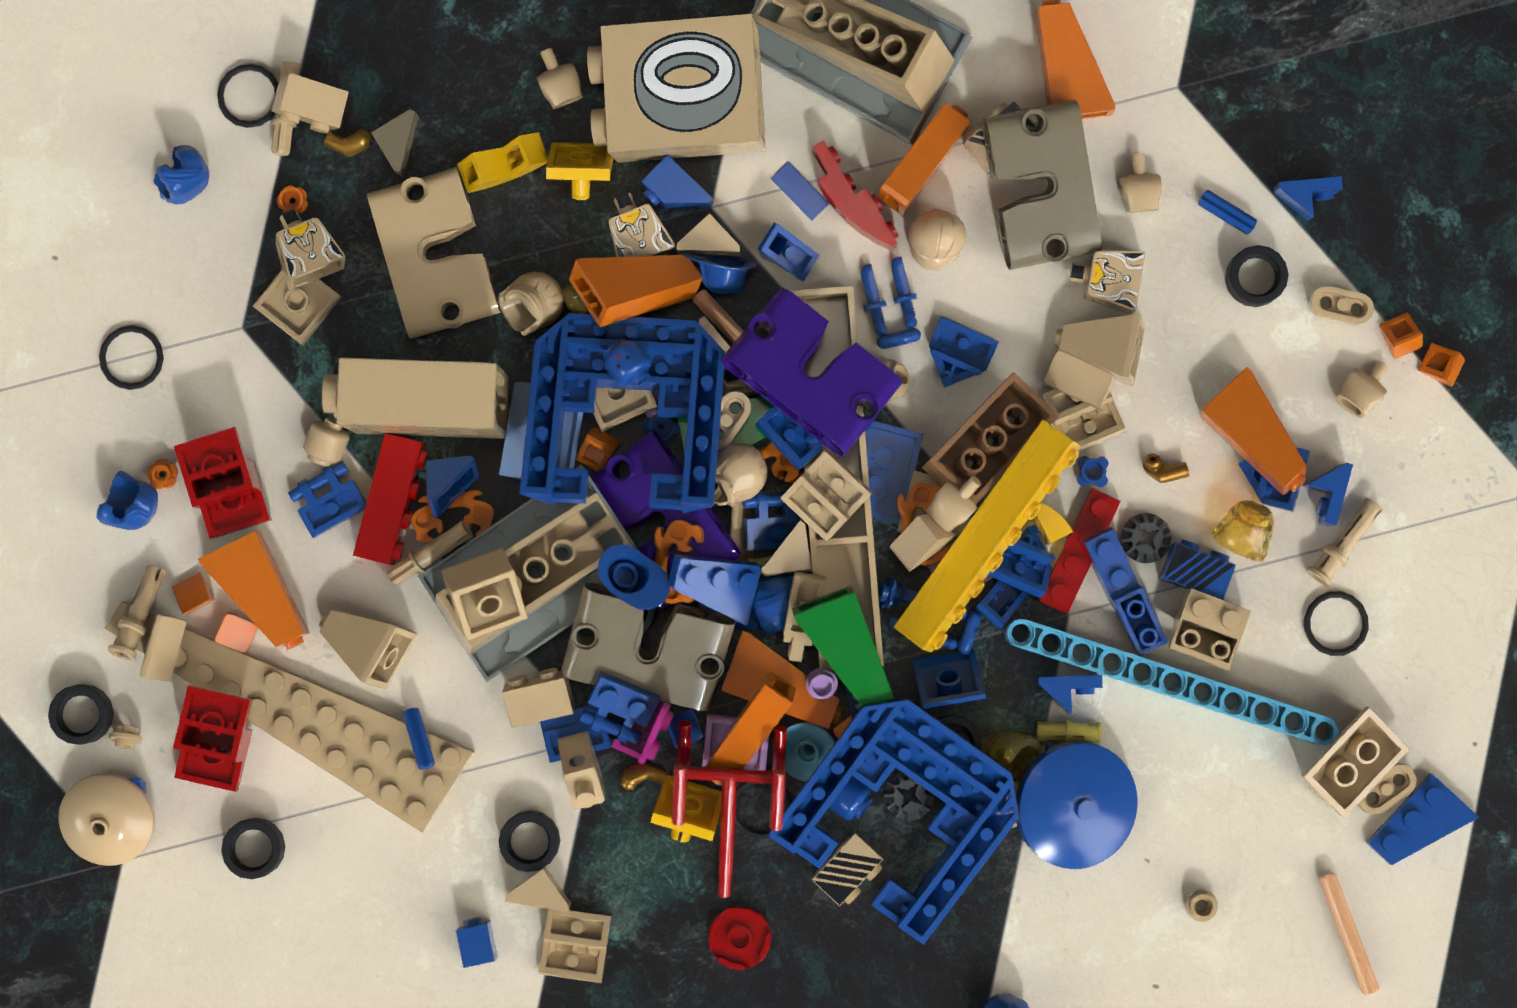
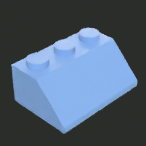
(516, 429)

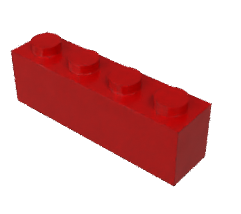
(390, 499)

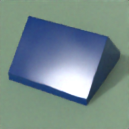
(948, 679)

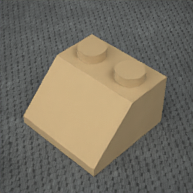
(484, 594)

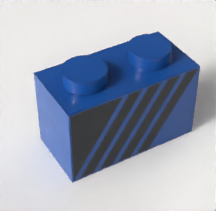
(1197, 570)

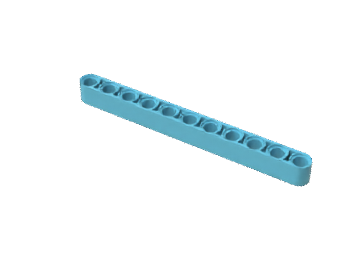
(1186, 682)

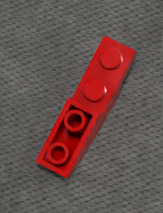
(858, 209)

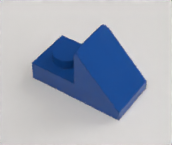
(1299, 193)
(787, 252)
(1334, 484)
(1060, 687)

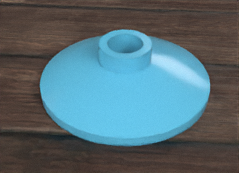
(799, 760)

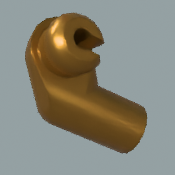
(350, 145)
(1161, 471)
(638, 772)

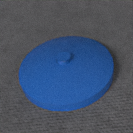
(1076, 804)

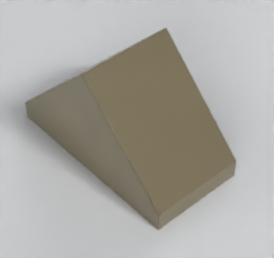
(396, 140)

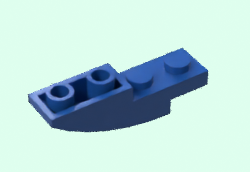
(1124, 591)

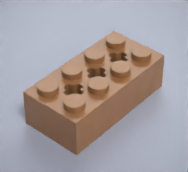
(990, 420)

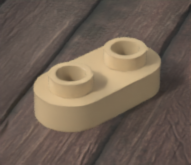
(1340, 305)
(732, 423)
(1387, 792)

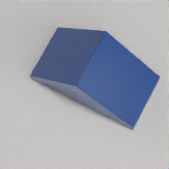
(448, 480)
(1000, 603)

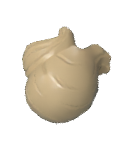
(936, 238)
(532, 302)
(739, 473)

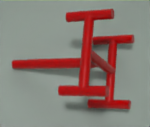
(730, 777)

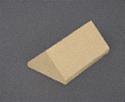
(1354, 762)

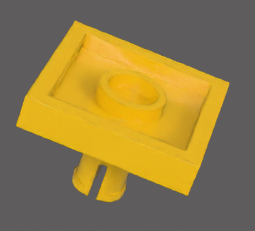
(579, 164)
(701, 810)

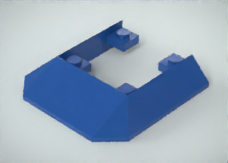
(566, 378)
(972, 820)

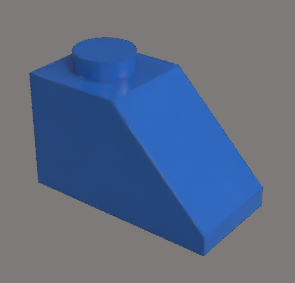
(674, 187)

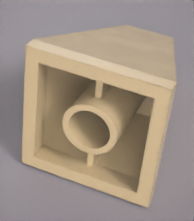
(1106, 343)
(366, 645)

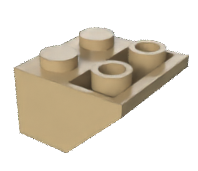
(1208, 628)

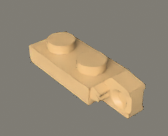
(803, 589)

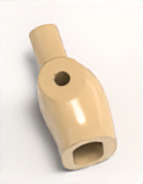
(560, 82)
(1141, 189)
(1362, 390)
(953, 504)

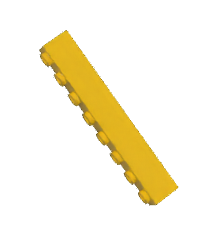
(987, 537)

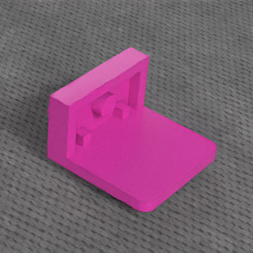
(648, 744)

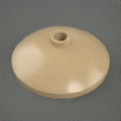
(118, 807)

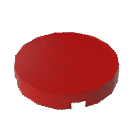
(739, 937)

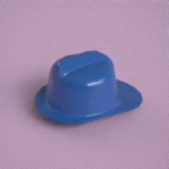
(722, 274)
(633, 577)

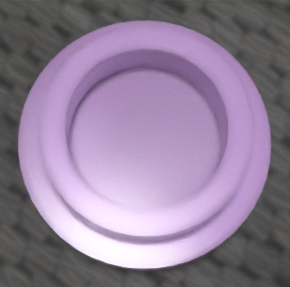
(821, 683)

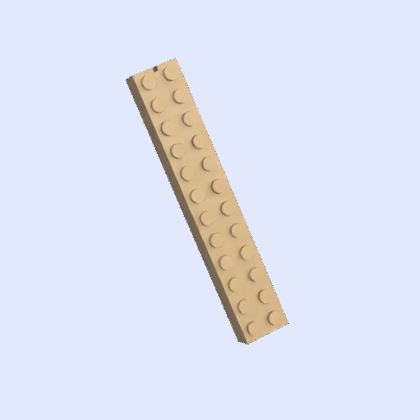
(850, 552)

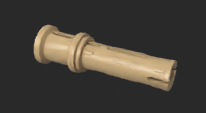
(1336, 554)
(133, 626)

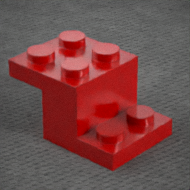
(222, 483)
(212, 738)

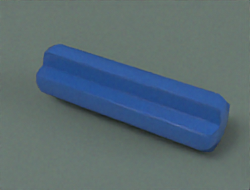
(1227, 212)
(418, 738)

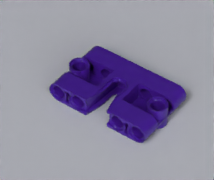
(820, 403)
(631, 498)

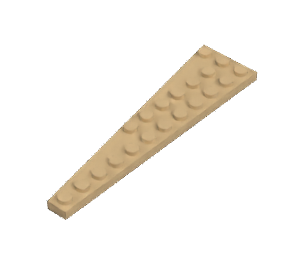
(328, 729)

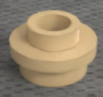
(125, 736)
(1210, 910)

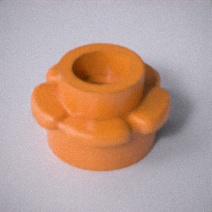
(291, 192)
(170, 477)

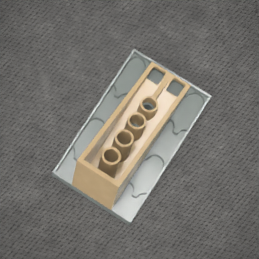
(864, 55)
(552, 559)

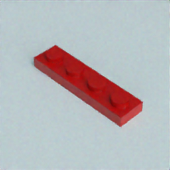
(1074, 559)

